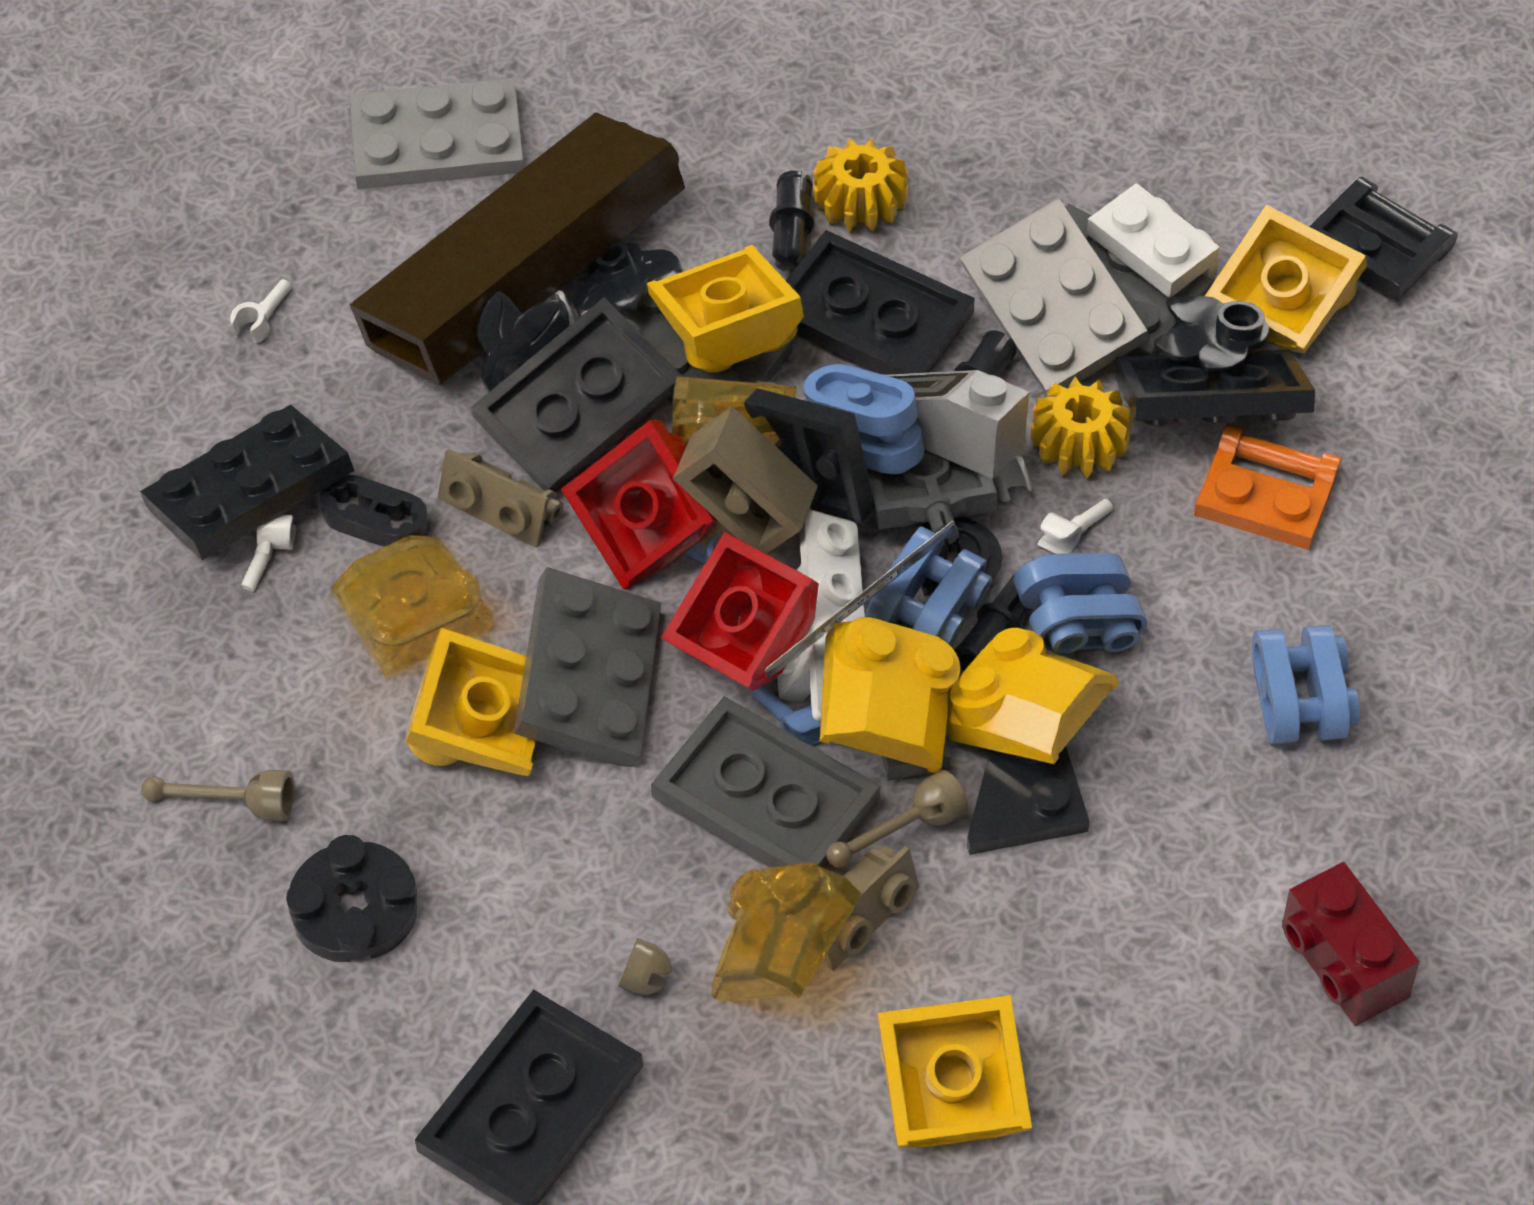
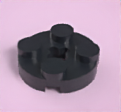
(357, 933)

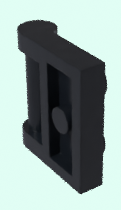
(1391, 257)

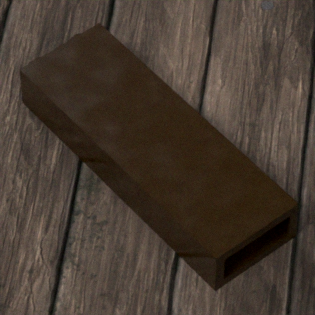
(519, 242)

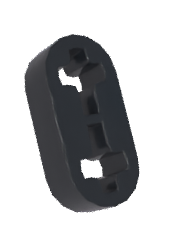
(376, 509)

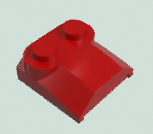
(636, 507)
(743, 612)

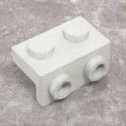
(1154, 240)

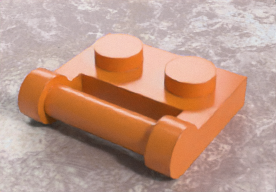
(1261, 501)

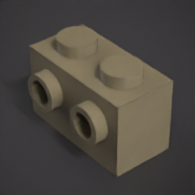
(745, 481)

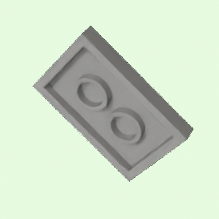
(435, 133)
(1054, 297)

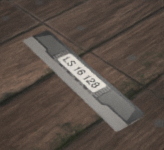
(858, 601)

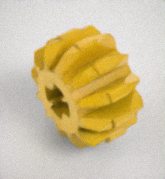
(860, 184)
(1081, 427)

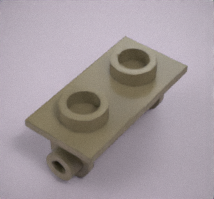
(495, 498)
(886, 886)

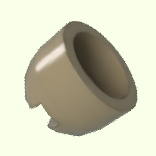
(643, 969)

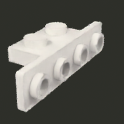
(833, 560)

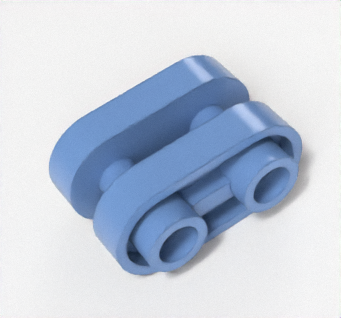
(883, 413)
(959, 586)
(1080, 602)
(1324, 664)

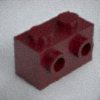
(1349, 944)

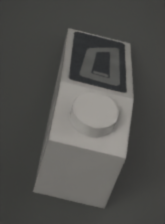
(970, 417)

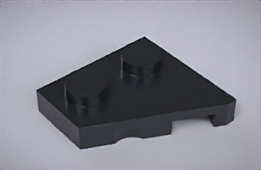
(823, 446)
(1025, 803)

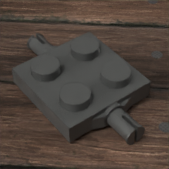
(931, 493)

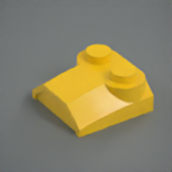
(1291, 276)
(729, 309)
(887, 690)
(1024, 698)
(470, 706)
(954, 1072)

